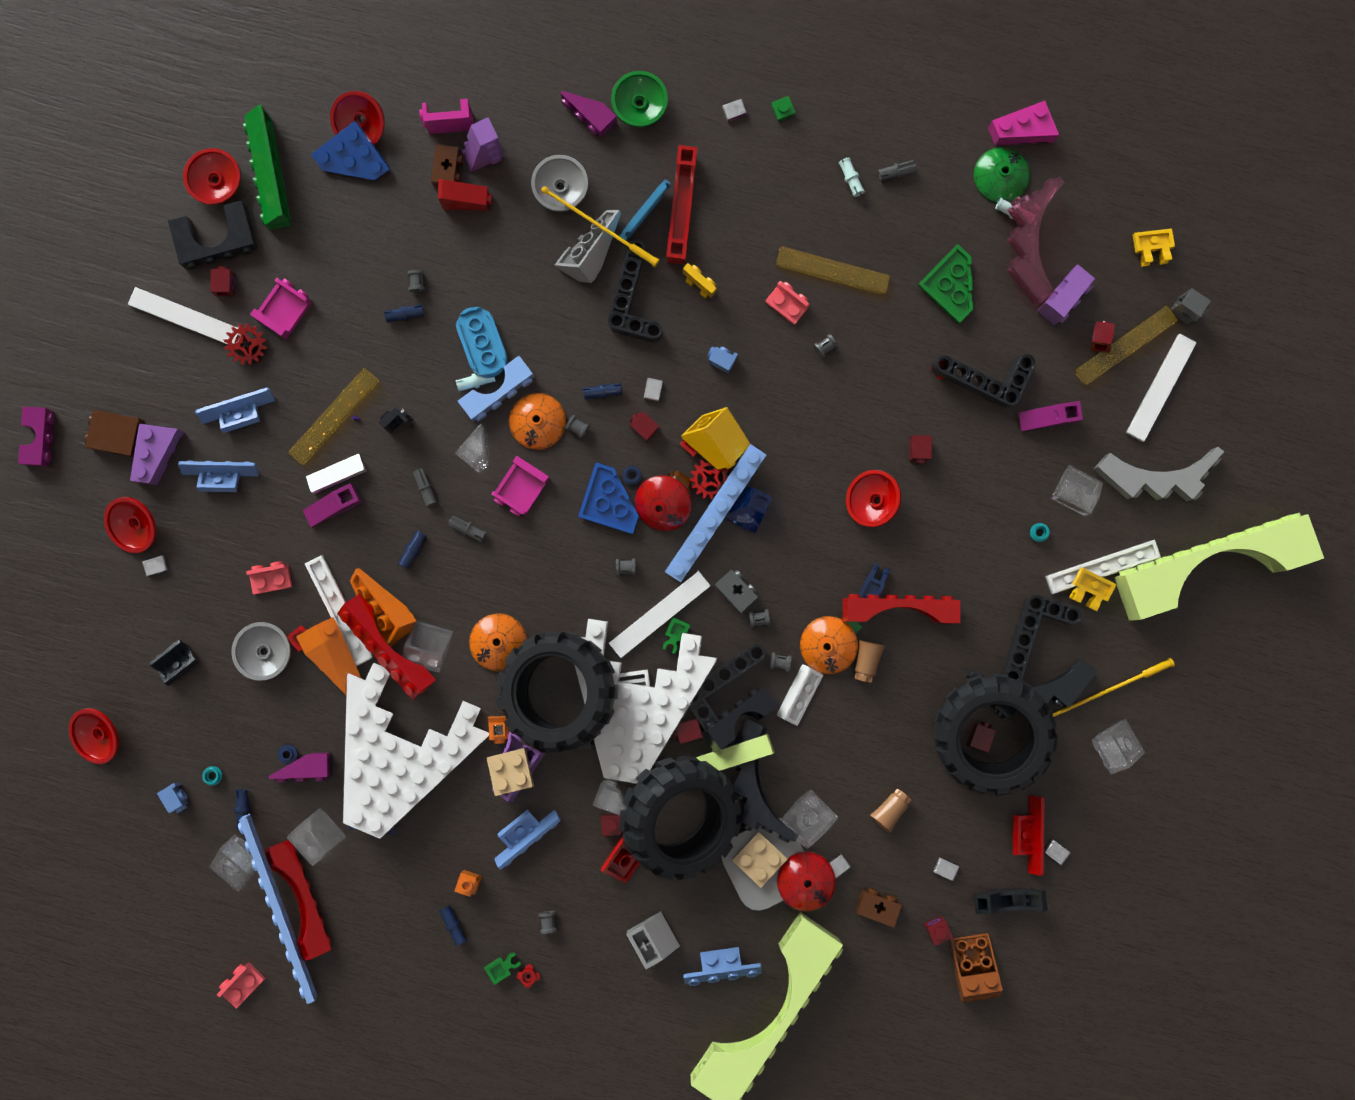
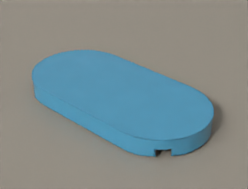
(645, 210)
(481, 342)

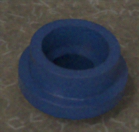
(630, 469)
(293, 754)

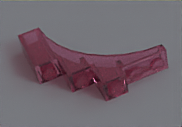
(1024, 239)

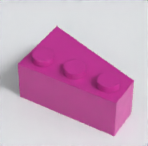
(1024, 126)

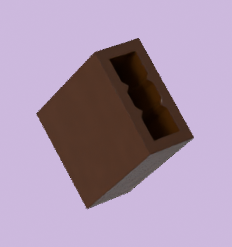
(112, 433)

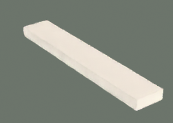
(180, 315)
(1161, 387)
(1105, 565)
(334, 601)
(659, 614)

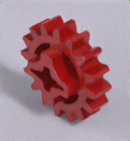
(236, 345)
(704, 485)

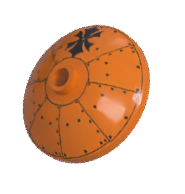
(540, 434)
(488, 629)
(840, 637)

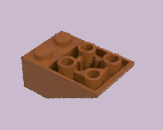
(975, 968)

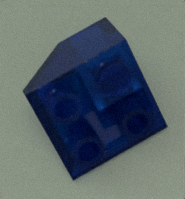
(749, 509)

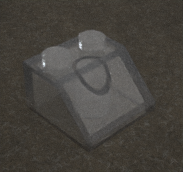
(476, 449)
(1078, 491)
(427, 645)
(1118, 747)
(610, 797)
(809, 818)
(316, 837)
(233, 863)

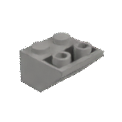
(652, 940)

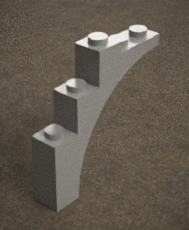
(1130, 480)

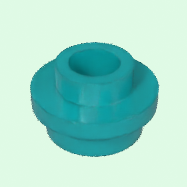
(1045, 532)
(206, 775)

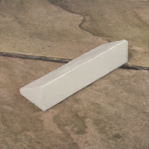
(336, 474)
(799, 695)

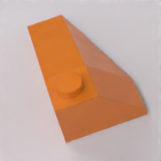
(390, 615)
(329, 651)

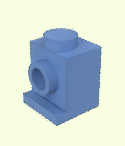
(721, 358)
(173, 798)

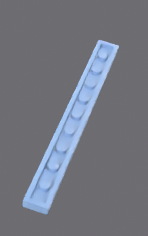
(275, 901)

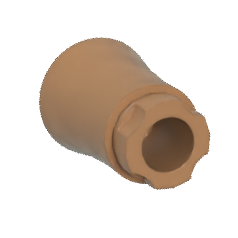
(868, 660)
(891, 810)

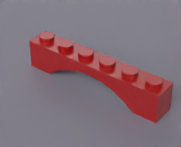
(681, 204)
(939, 611)
(409, 675)
(312, 938)

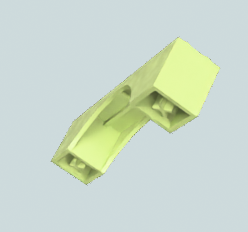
(1276, 544)
(730, 1067)

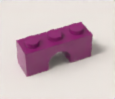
(38, 452)

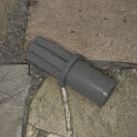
(897, 170)
(424, 487)
(467, 528)

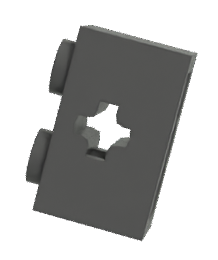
(1190, 306)
(726, 584)

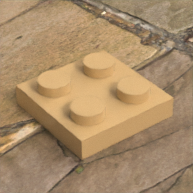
(510, 772)
(759, 859)

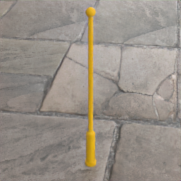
(634, 248)
(1146, 673)

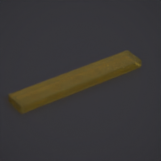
(832, 270)
(1126, 345)
(333, 416)

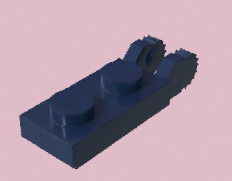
(871, 585)

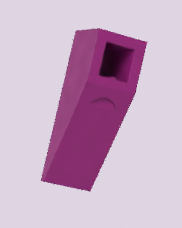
(593, 113)
(1051, 416)
(333, 505)
(309, 766)

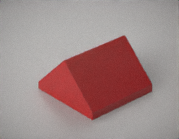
(620, 862)

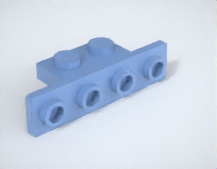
(236, 411)
(218, 475)
(522, 834)
(721, 965)

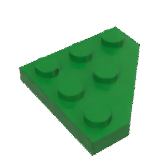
(951, 284)

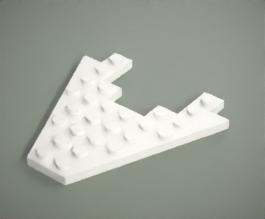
(645, 714)
(386, 772)

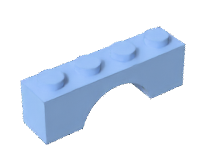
(478, 404)

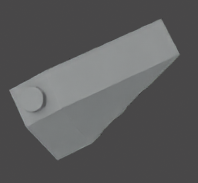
(588, 255)

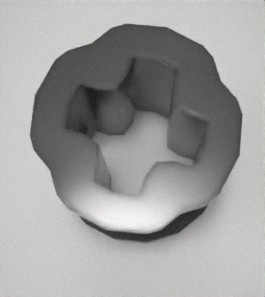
(416, 281)
(825, 346)
(577, 426)
(626, 567)
(759, 619)
(780, 662)
(547, 922)

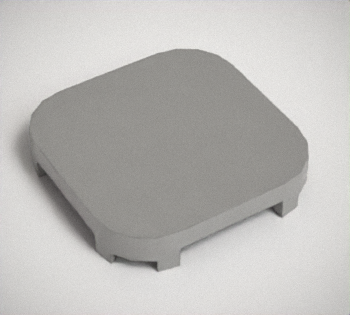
(748, 891)

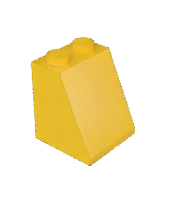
(717, 438)

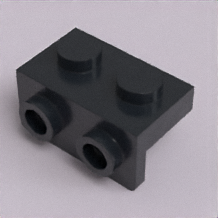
(394, 418)
(174, 662)

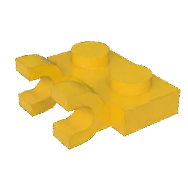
(1154, 241)
(694, 276)
(1094, 584)

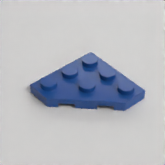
(351, 154)
(608, 501)

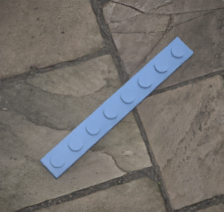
(715, 513)

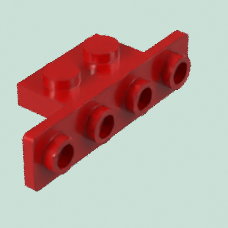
(1029, 835)

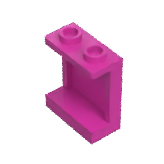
(447, 121)
(282, 308)
(520, 487)

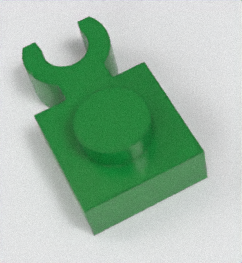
(675, 632)
(499, 970)

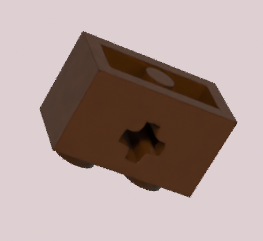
(443, 157)
(886, 915)

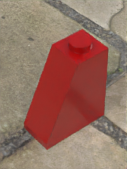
(463, 196)

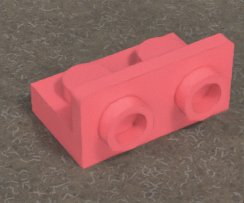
(787, 302)
(270, 578)
(241, 986)

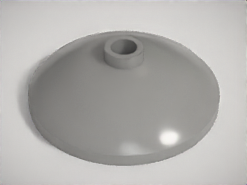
(559, 171)
(248, 651)

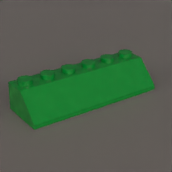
(267, 169)

